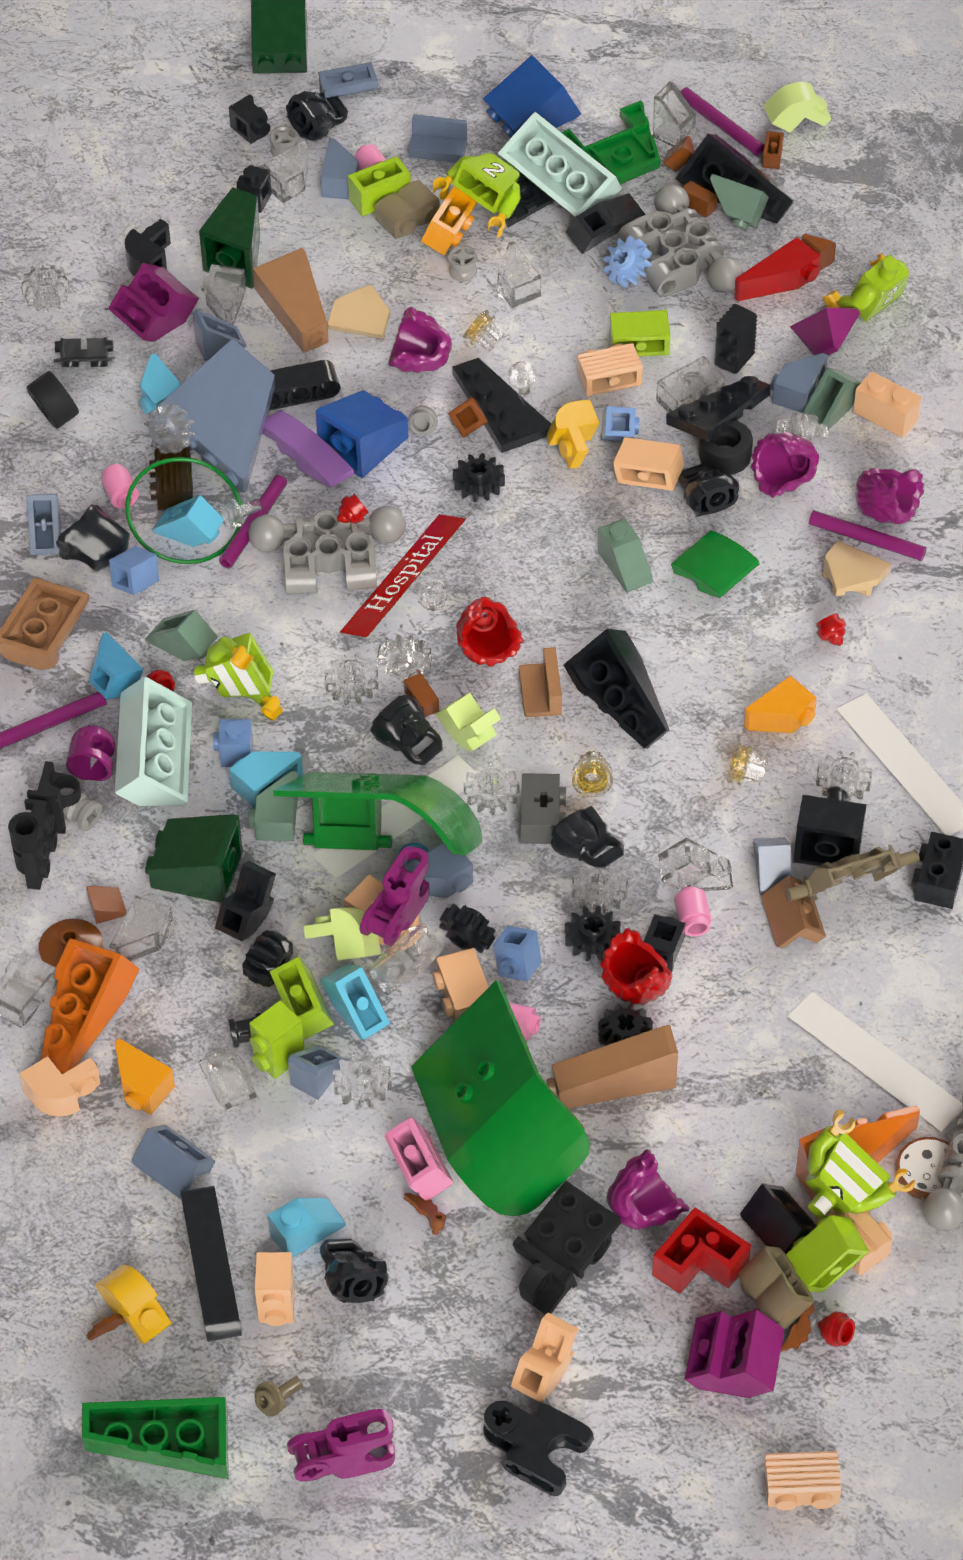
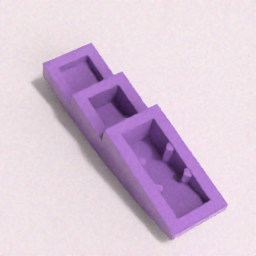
(310, 451)

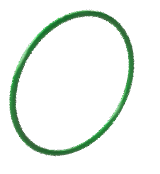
(164, 461)

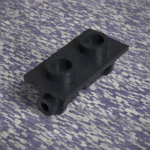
(72, 352)

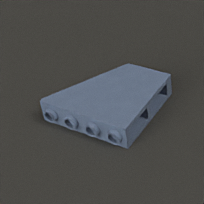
(229, 408)

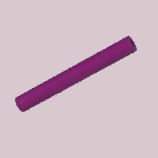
(723, 122)
(867, 535)
(241, 538)
(51, 719)

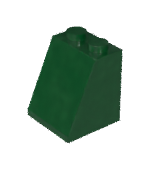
(279, 36)
(232, 234)
(197, 856)

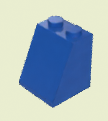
(528, 91)
(361, 430)

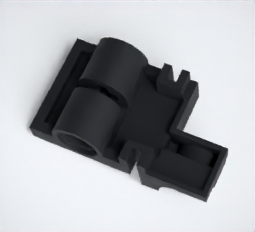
(35, 832)
(561, 1244)

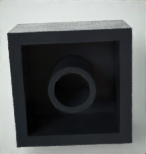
(828, 828)

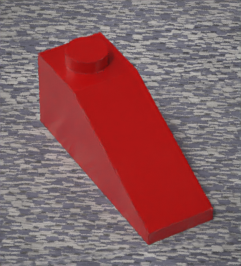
(779, 272)

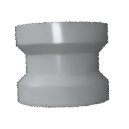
(282, 139)
(462, 263)
(84, 812)

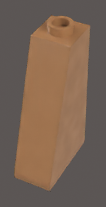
(293, 298)
(618, 1070)

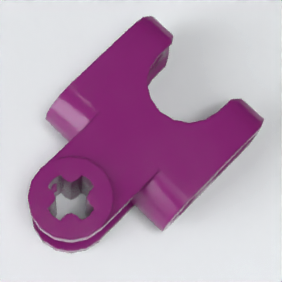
(399, 899)
(344, 1447)

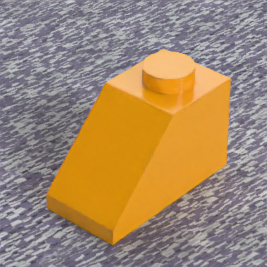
(781, 708)
(143, 1078)

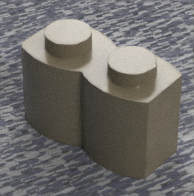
(407, 209)
(775, 1286)

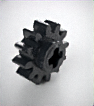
(478, 477)
(467, 928)
(591, 932)

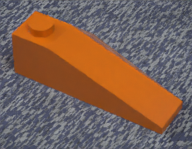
(86, 997)
(874, 1138)

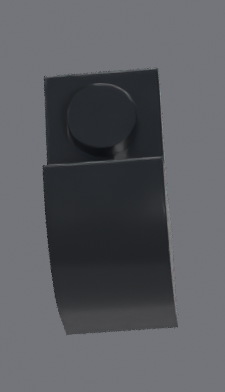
(147, 246)
(249, 905)

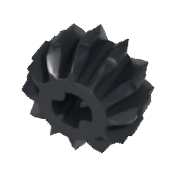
(266, 954)
(622, 1024)

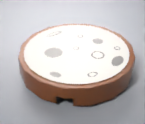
(923, 1161)

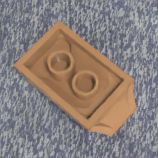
(41, 624)

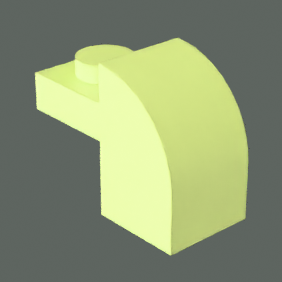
(793, 104)
(468, 723)
(345, 927)

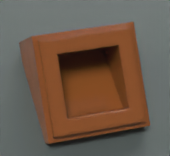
(679, 154)
(824, 247)
(468, 417)
(105, 903)

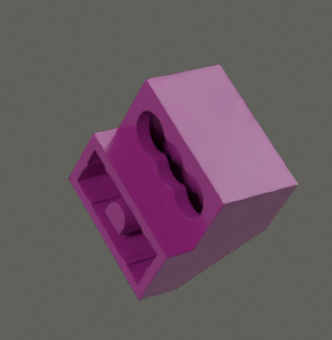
(153, 303)
(735, 1354)

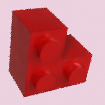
(697, 1246)

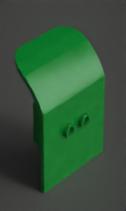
(350, 809)
(495, 1110)

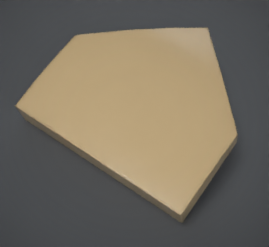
(360, 313)
(853, 569)

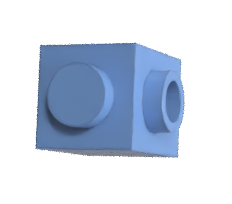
(619, 423)
(134, 570)
(233, 740)
(517, 953)

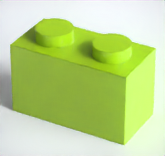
(375, 183)
(645, 329)
(302, 996)
(275, 1037)
(827, 1252)

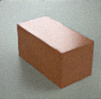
(773, 150)
(701, 199)
(420, 690)

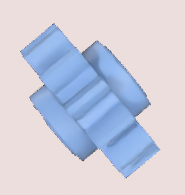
(627, 261)

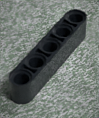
(304, 384)
(211, 1264)

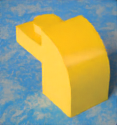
(571, 428)
(134, 1298)

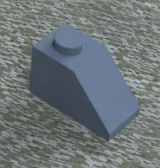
(335, 171)
(798, 381)
(446, 871)

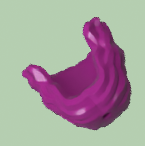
(420, 343)
(783, 463)
(889, 494)
(642, 1196)

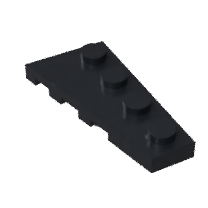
(714, 410)
(509, 416)

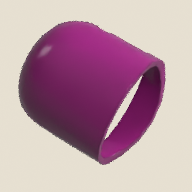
(88, 743)

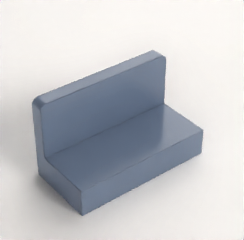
(347, 80)
(438, 138)
(170, 1159)

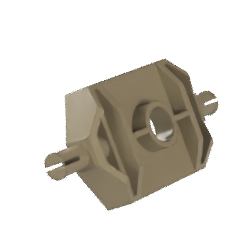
(876, 862)

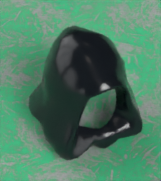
(93, 539)

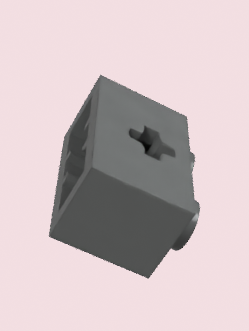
(540, 807)

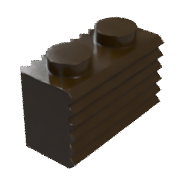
(172, 479)

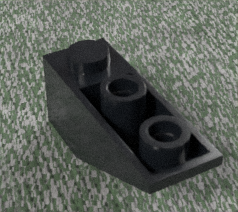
(603, 221)

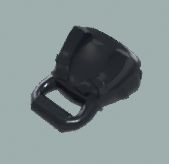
(312, 114)
(708, 489)
(403, 727)
(584, 837)
(352, 1272)

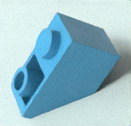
(113, 668)

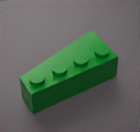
(161, 1432)

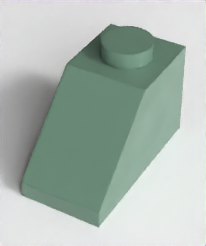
(740, 202)
(832, 397)
(624, 555)
(183, 636)
(274, 816)

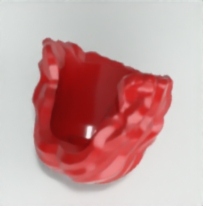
(488, 636)
(634, 969)

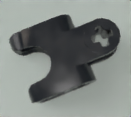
(531, 1439)

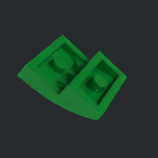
(715, 564)

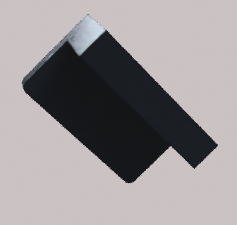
(776, 1217)

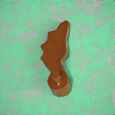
(428, 1209)
(106, 1325)
(799, 1331)

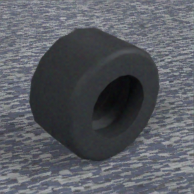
(52, 399)
(728, 459)

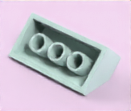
(559, 166)
(153, 745)

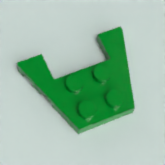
(626, 152)

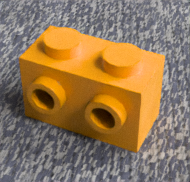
(449, 221)

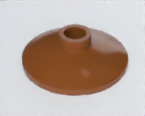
(55, 937)

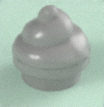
(422, 420)

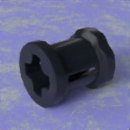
(240, 1030)

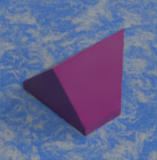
(826, 329)

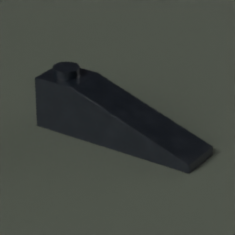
(721, 159)
(617, 681)

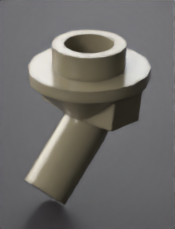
(271, 1399)

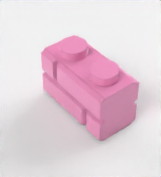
(418, 1159)

